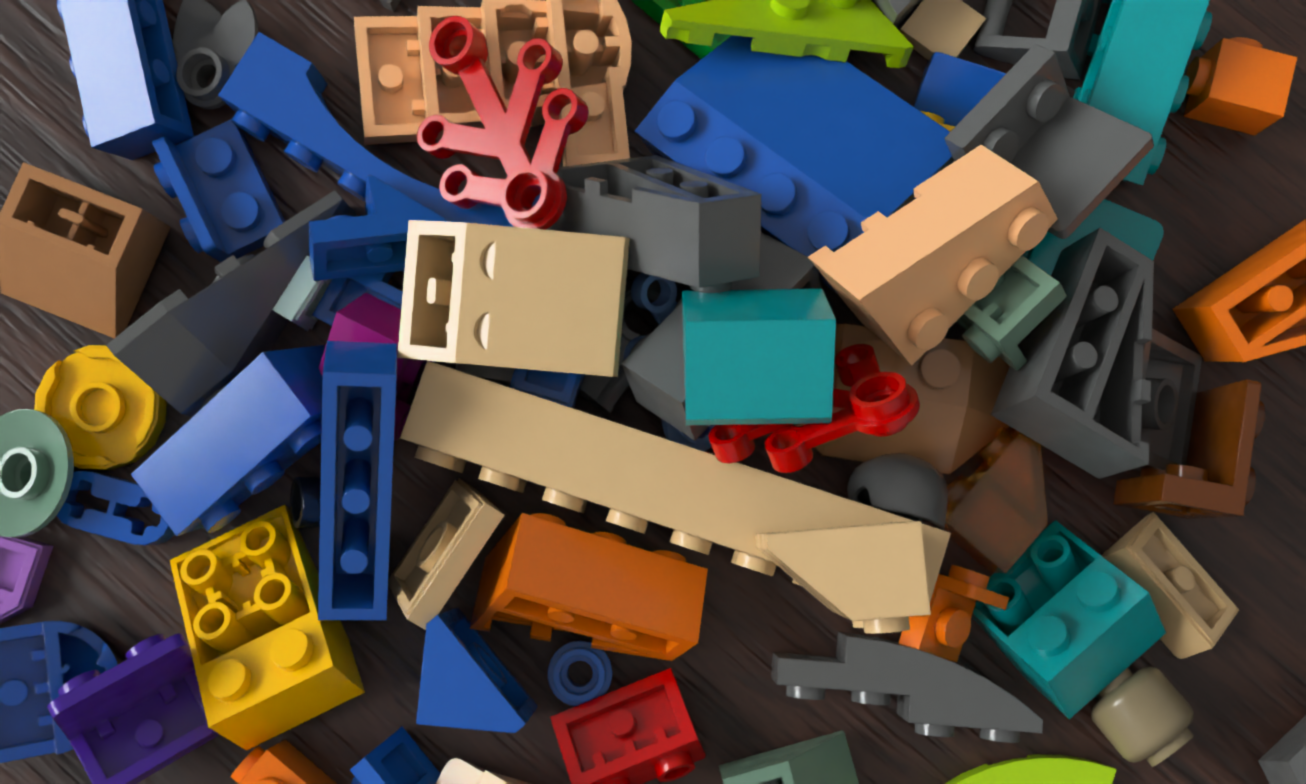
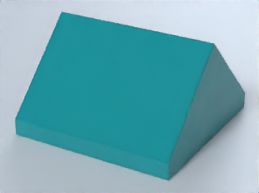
(758, 357)

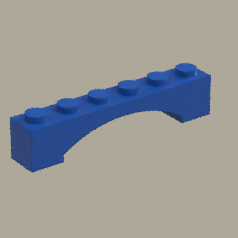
(283, 97)

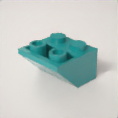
(1069, 619)

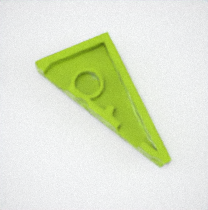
(792, 27)

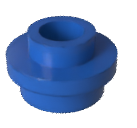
(564, 687)

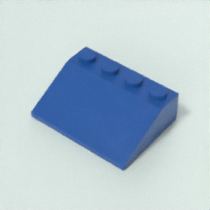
(803, 134)

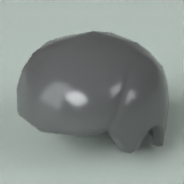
(901, 487)

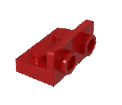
(630, 735)

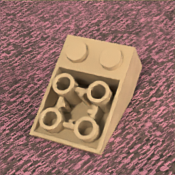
(513, 297)

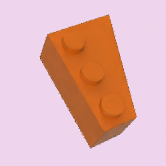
(591, 587)

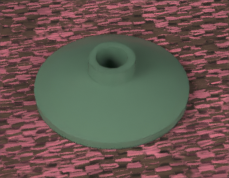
(33, 471)

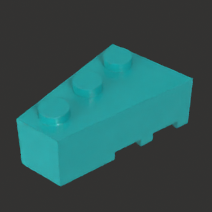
(1142, 64)

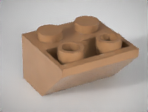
(76, 250)

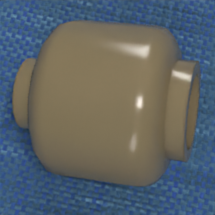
(1143, 716)

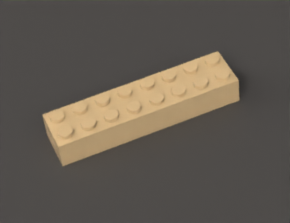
(625, 470)

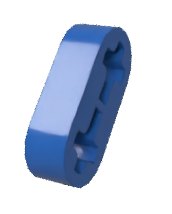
(112, 522)

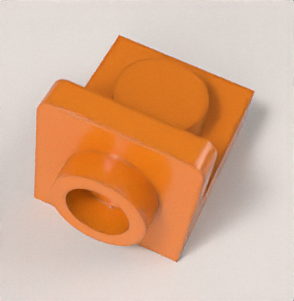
(951, 613)

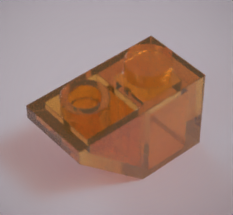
(1001, 503)

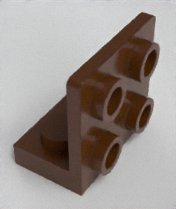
(1218, 464)

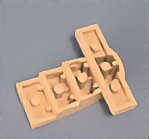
(406, 86)

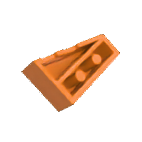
(1253, 306)

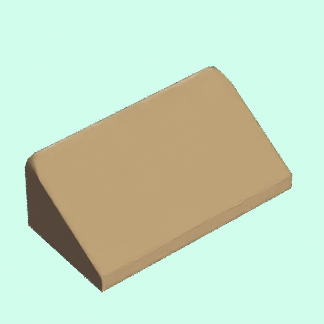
(1183, 593)

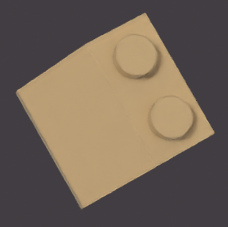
(858, 570)

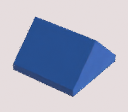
(467, 682)

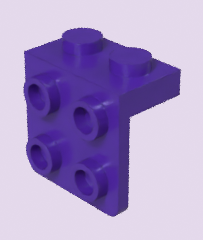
(134, 713)

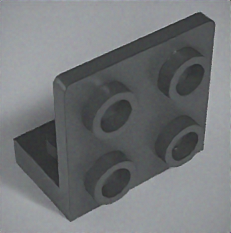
(1053, 138)

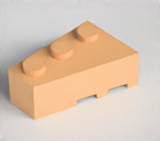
(939, 252)

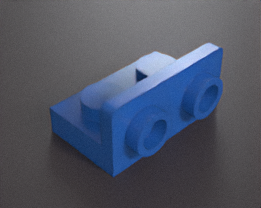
(219, 190)

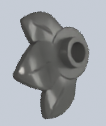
(210, 44)

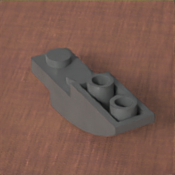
(929, 688)

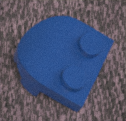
(32, 669)

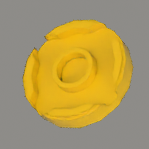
(102, 408)

